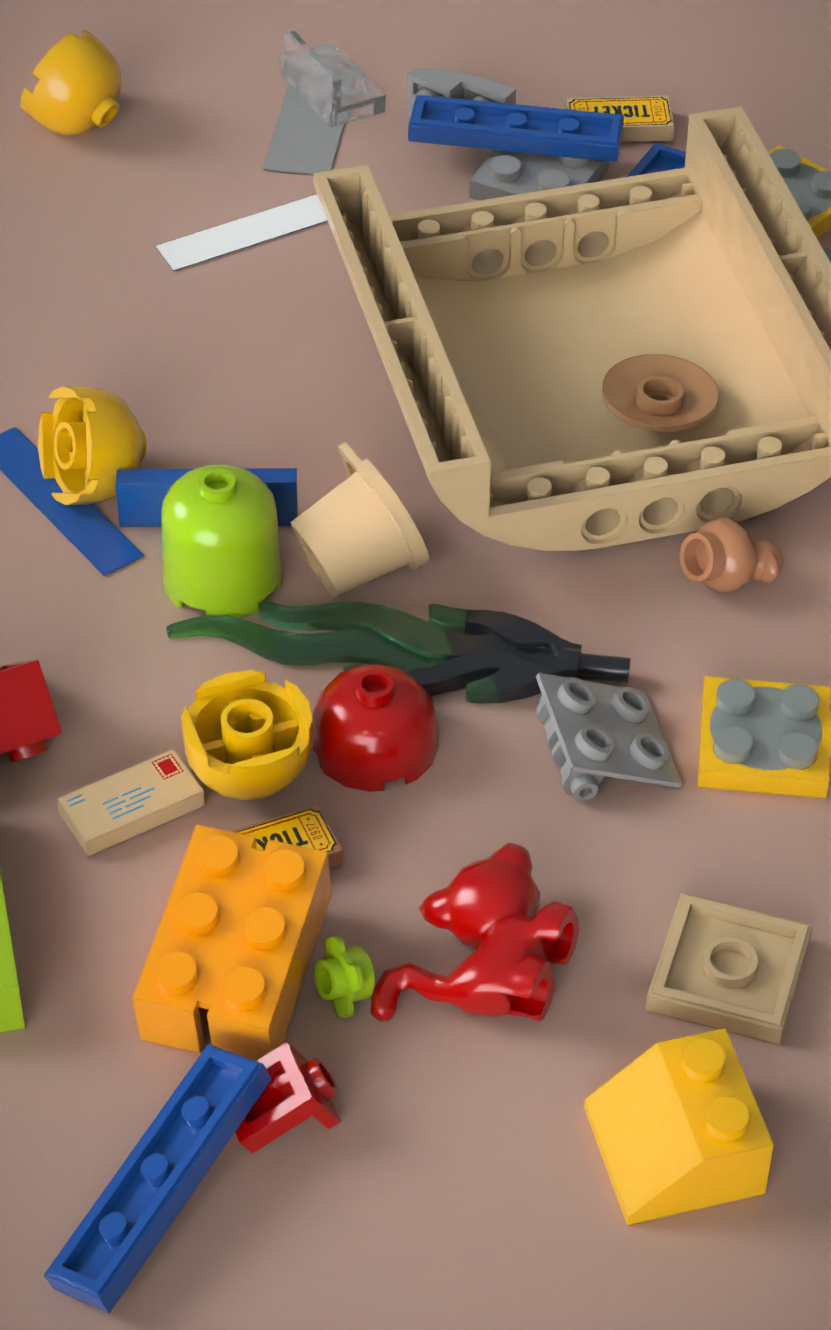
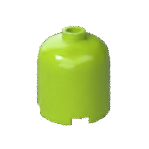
(220, 541)

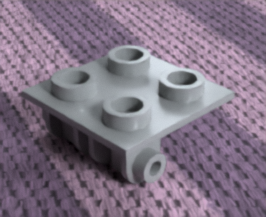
(602, 733)

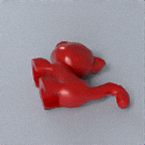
(494, 910)

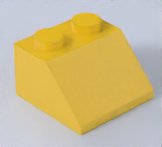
(681, 1129)

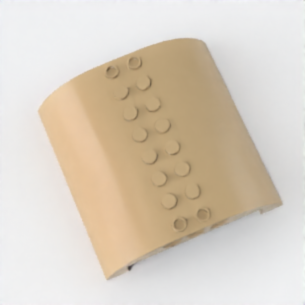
(524, 301)

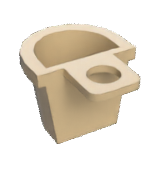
(358, 530)

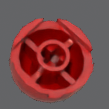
(374, 727)

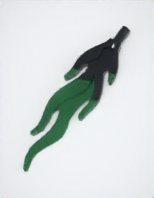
(461, 648)

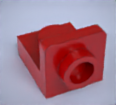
(292, 1096)

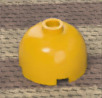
(74, 86)
(87, 442)
(247, 734)

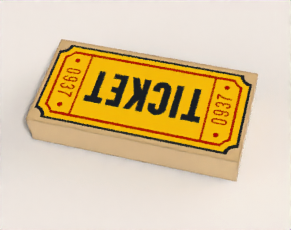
(644, 116)

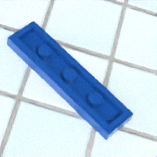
(516, 128)
(157, 1178)

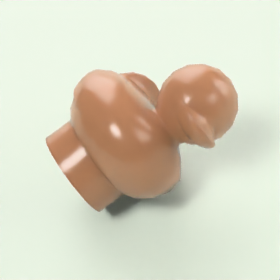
(726, 558)

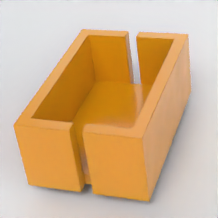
(233, 944)

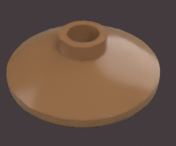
(660, 392)

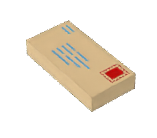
(130, 802)

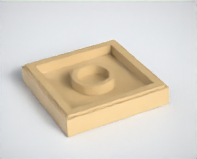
(729, 968)

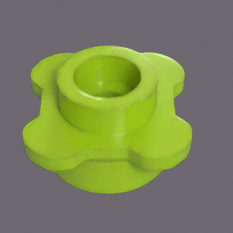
(344, 976)

